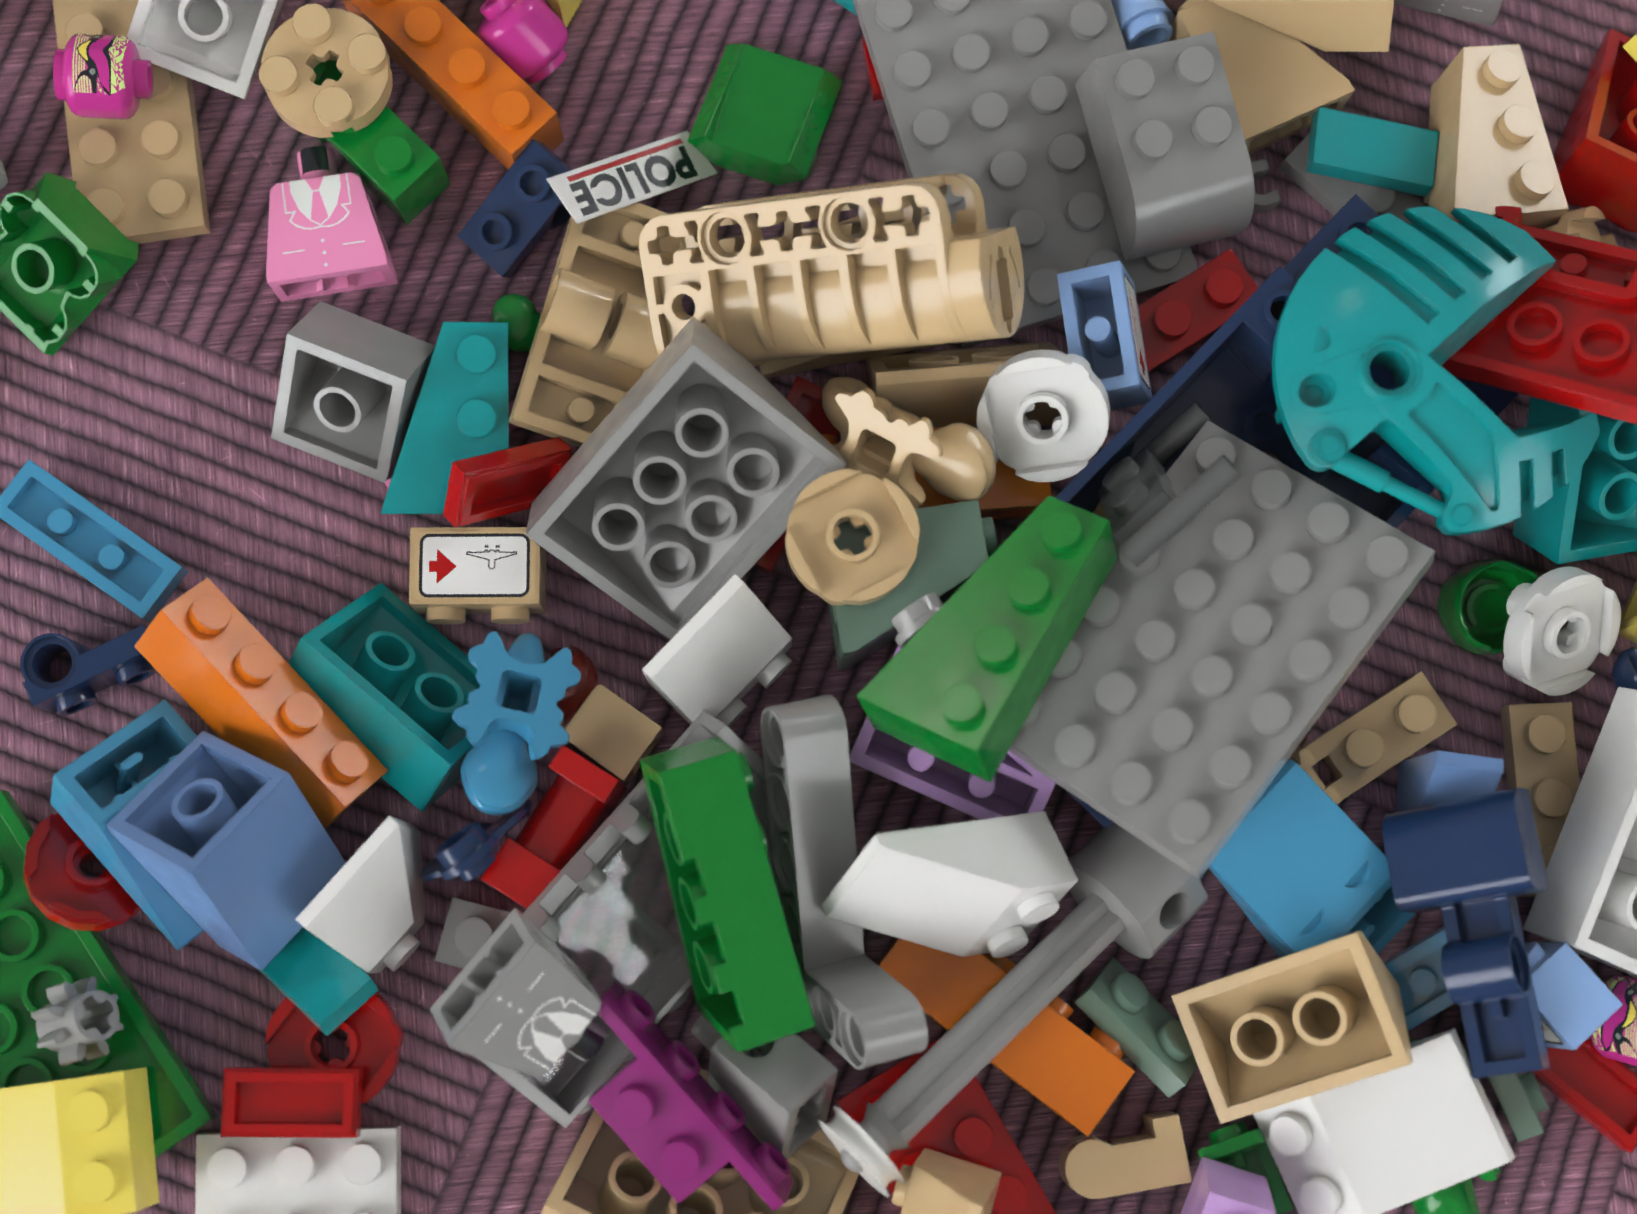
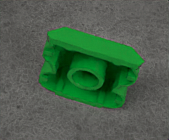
(765, 115)
(57, 260)

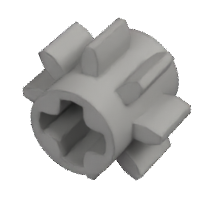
(77, 1021)

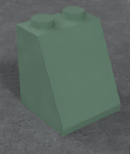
(949, 551)

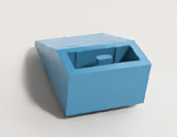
(103, 783)
(1307, 870)

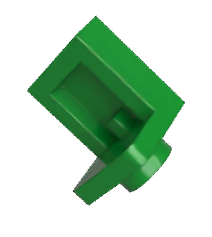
(1249, 1152)

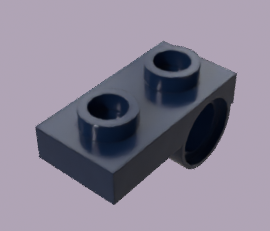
(517, 211)
(89, 673)

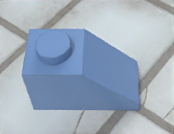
(1445, 778)

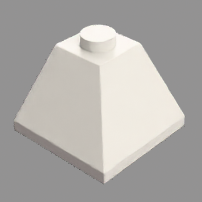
(373, 900)

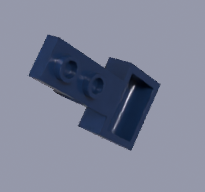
(1471, 865)

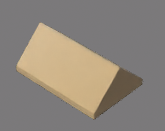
(947, 382)
(1295, 1026)

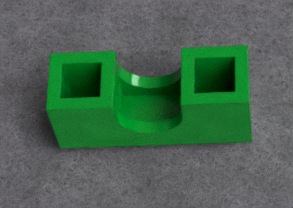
(390, 158)

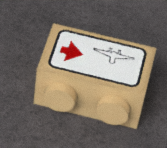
(476, 573)

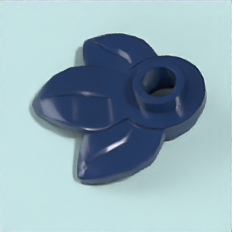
(469, 849)

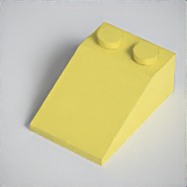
(78, 1145)

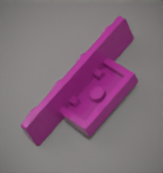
(674, 1114)

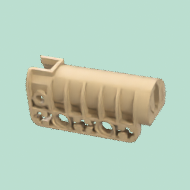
(832, 283)

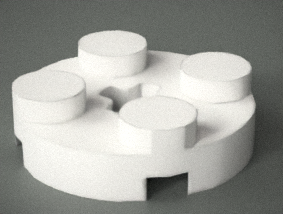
(1063, 383)
(1537, 611)

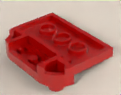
(1568, 332)

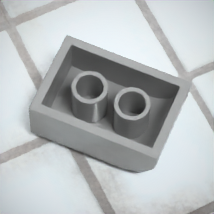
(1168, 145)

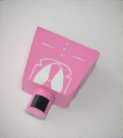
(324, 232)

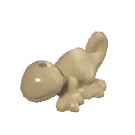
(897, 443)

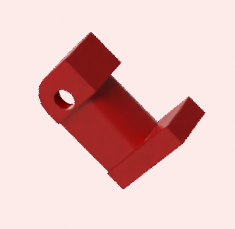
(555, 829)

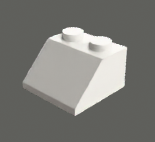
(720, 656)

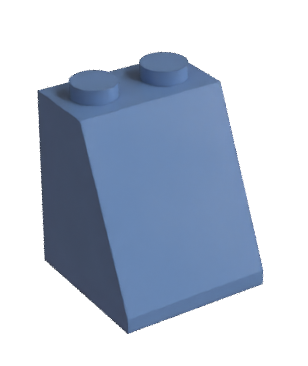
(231, 845)

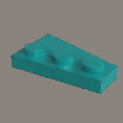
(455, 417)

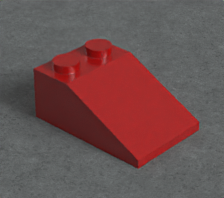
(1600, 139)

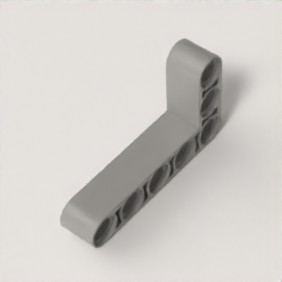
(812, 847)

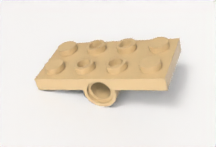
(592, 328)

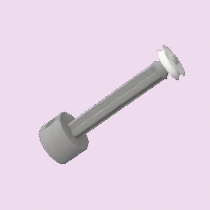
(1122, 896)

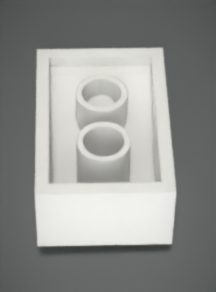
(206, 38)
(957, 884)
(1387, 1134)

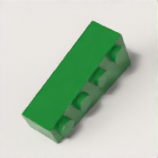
(994, 644)
(725, 894)

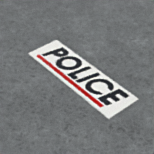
(630, 177)

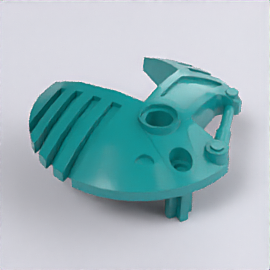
(1410, 305)

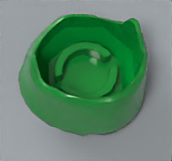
(1475, 603)

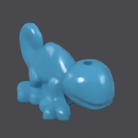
(507, 715)

